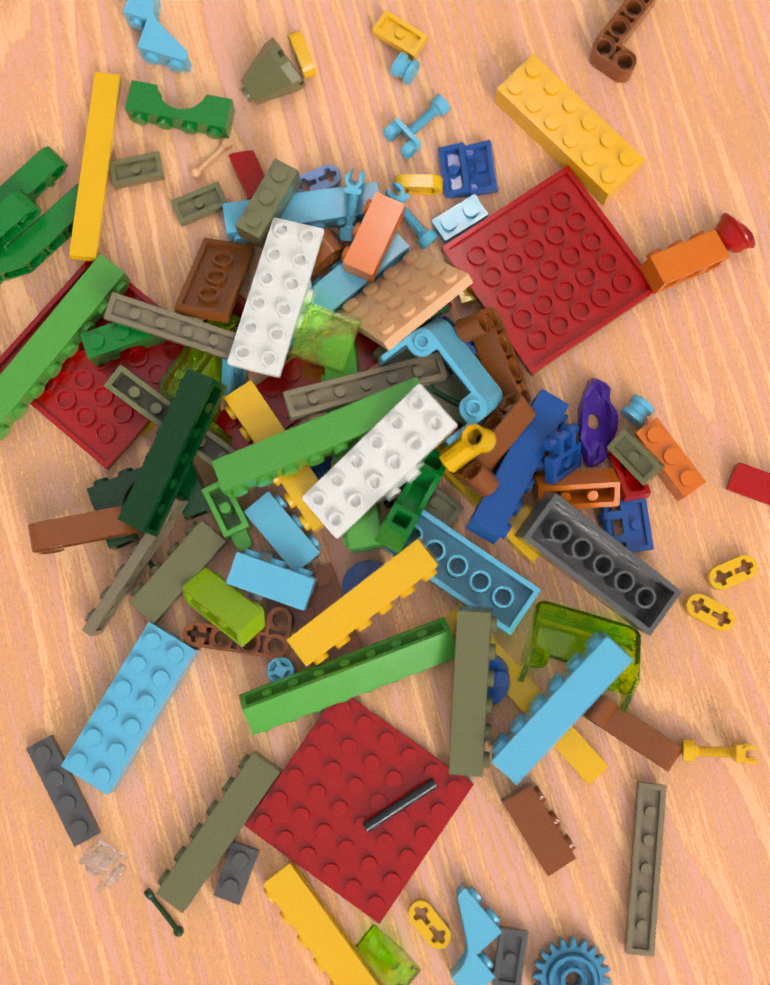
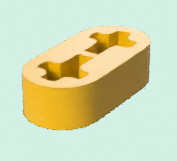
(302, 54)
(420, 184)
(734, 578)
(706, 617)
(424, 927)

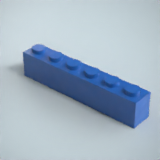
(516, 470)

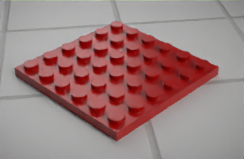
(550, 269)
(77, 395)
(337, 781)

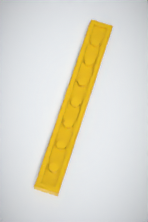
(95, 167)
(571, 744)

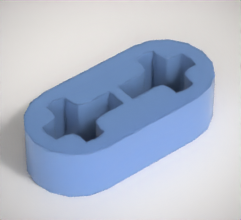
(317, 177)

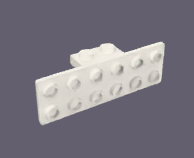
(277, 298)
(380, 462)

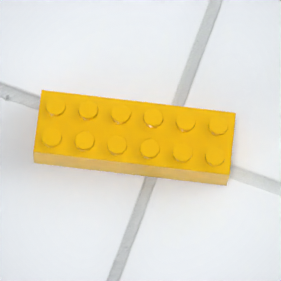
(568, 129)

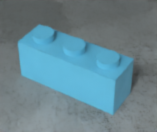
(283, 531)
(272, 579)

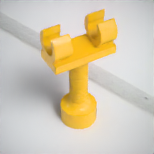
(736, 752)

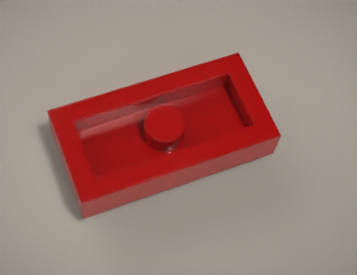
(630, 487)

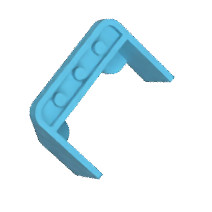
(441, 337)

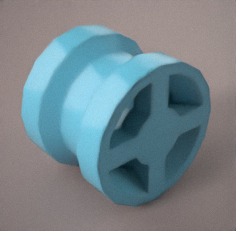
(405, 68)
(637, 410)
(276, 671)

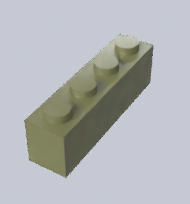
(182, 565)

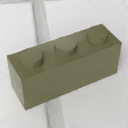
(268, 202)

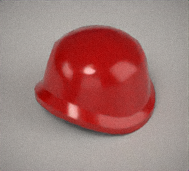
(734, 234)

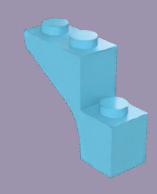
(155, 43)
(479, 929)

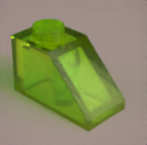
(387, 958)

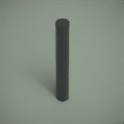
(400, 805)

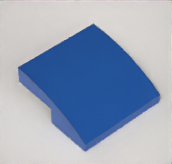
(468, 169)

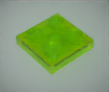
(325, 338)

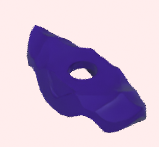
(597, 402)

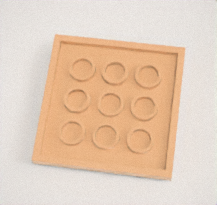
(405, 297)

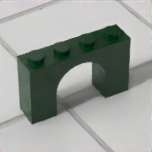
(115, 492)

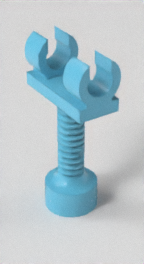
(439, 107)
(353, 188)
(425, 236)

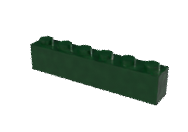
(172, 452)

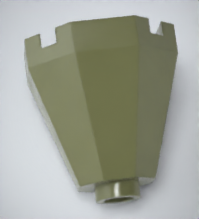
(271, 75)

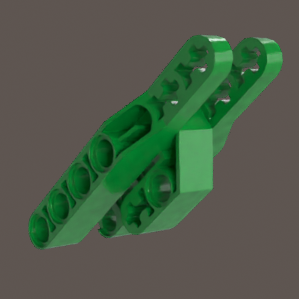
(20, 209)

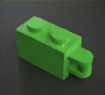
(229, 516)

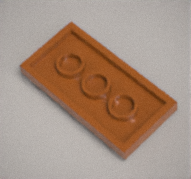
(215, 280)
(325, 594)

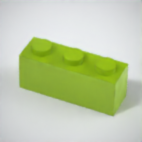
(224, 606)

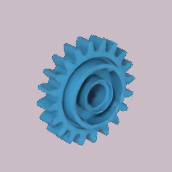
(568, 959)

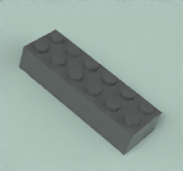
(598, 563)

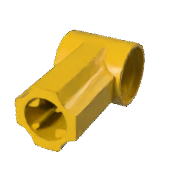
(466, 448)

